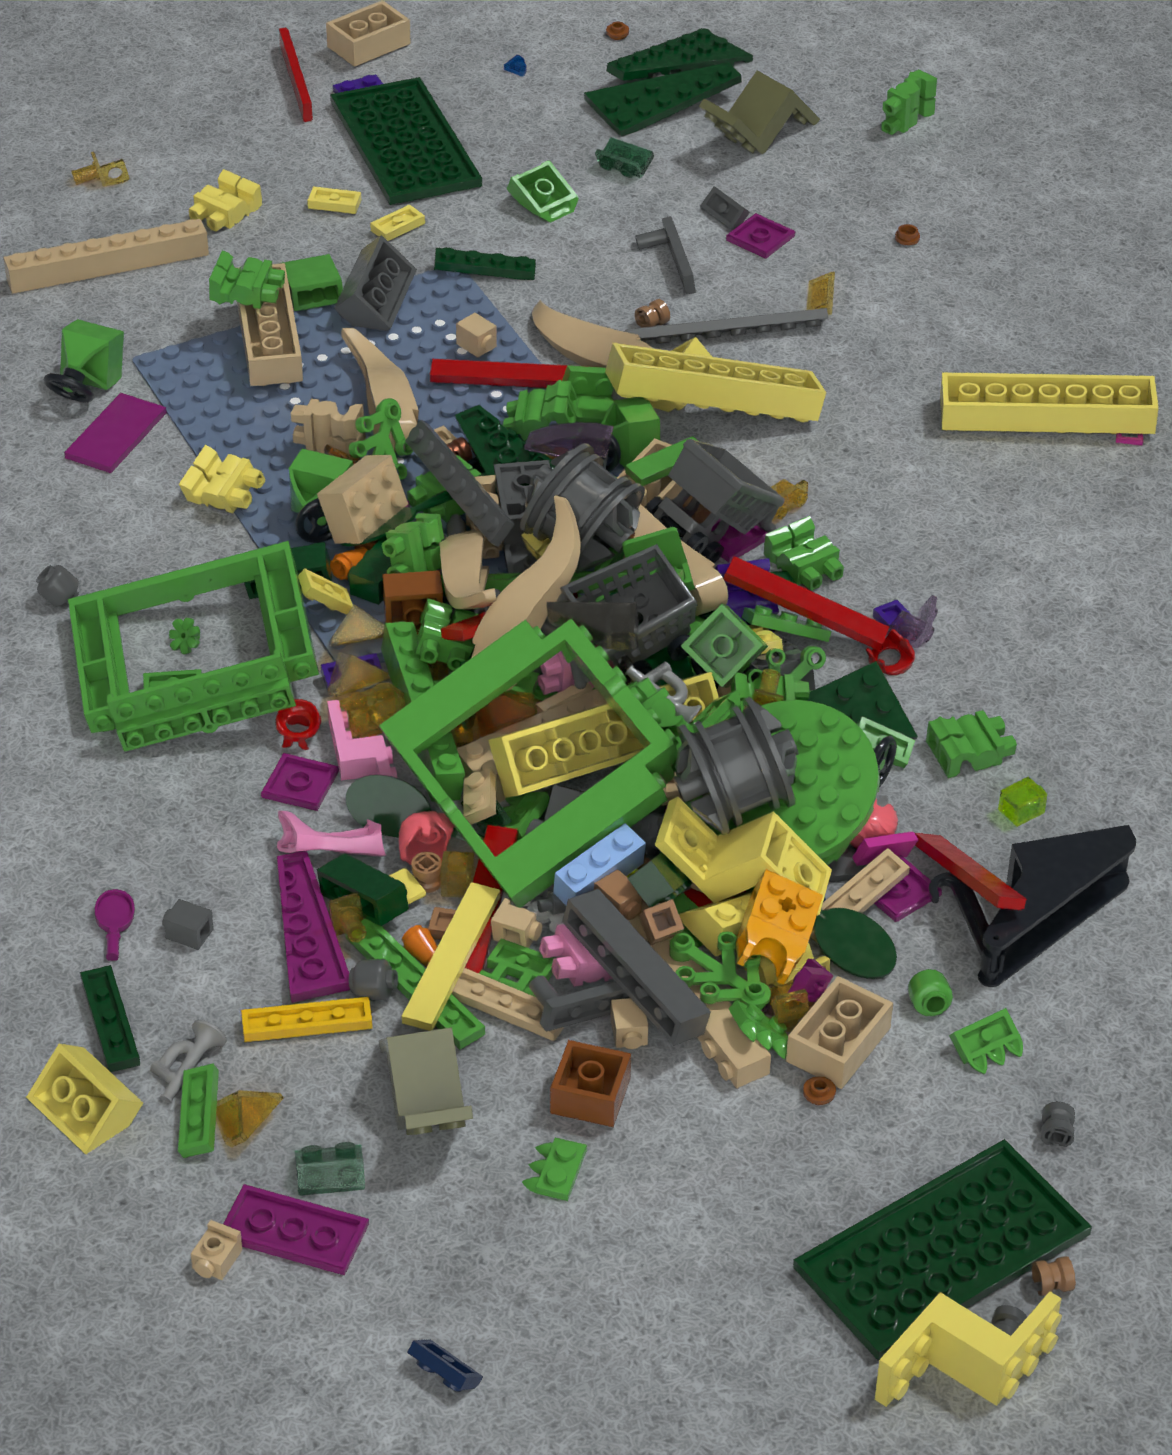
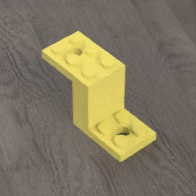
(737, 860)
(968, 1349)

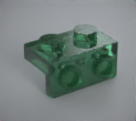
(624, 157)
(330, 1169)

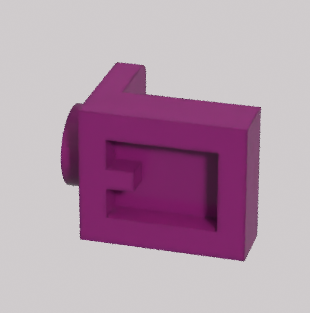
(812, 978)

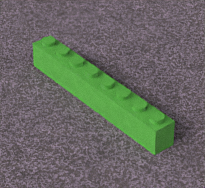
(413, 679)

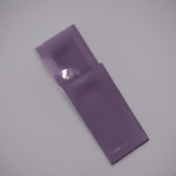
(561, 438)

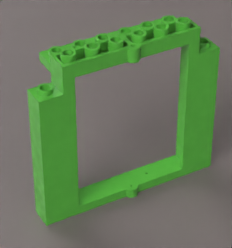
(206, 698)
(617, 799)

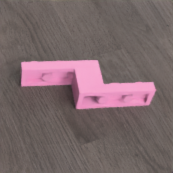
(360, 755)

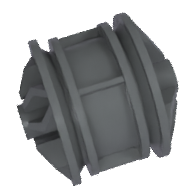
(601, 504)
(736, 765)

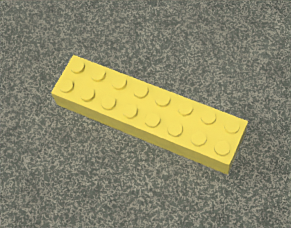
(714, 382)
(1048, 403)
(577, 743)

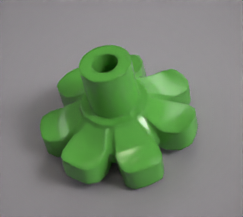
(185, 635)

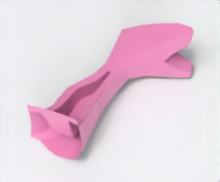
(301, 837)

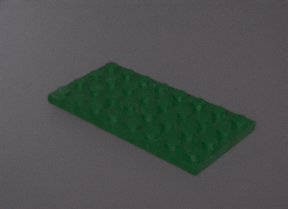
(405, 140)
(949, 1237)

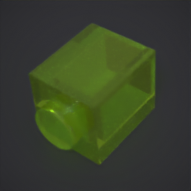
(1022, 801)

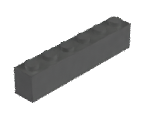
(636, 967)

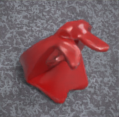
(898, 643)
(303, 714)

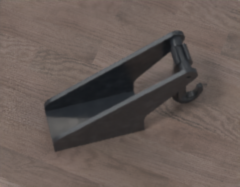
(1063, 885)

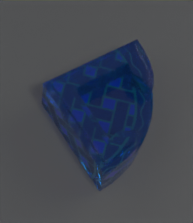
(516, 65)

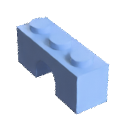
(618, 850)

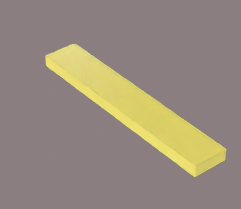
(451, 957)

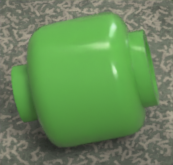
(930, 992)

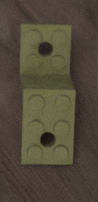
(759, 113)
(425, 1081)

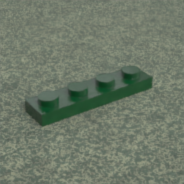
(484, 264)
(110, 1019)

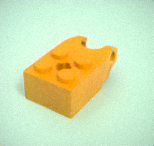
(778, 923)

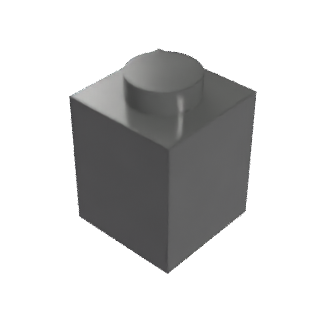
(188, 924)

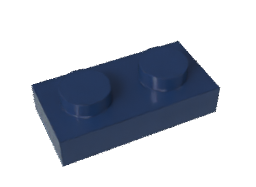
(437, 1360)

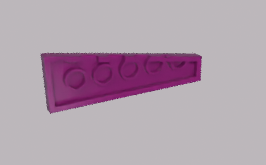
(311, 945)

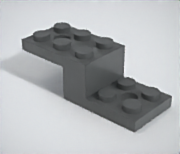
(512, 502)

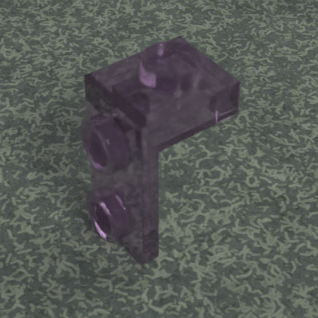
(918, 628)

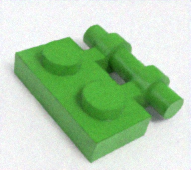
(517, 962)

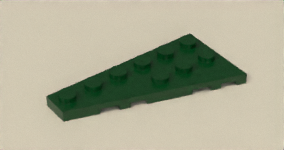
(682, 53)
(647, 101)
(492, 441)
(865, 695)

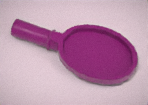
(114, 914)

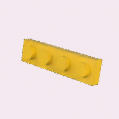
(306, 1019)

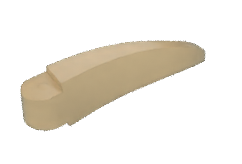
(580, 340)
(382, 381)
(463, 571)
(541, 583)
(709, 584)

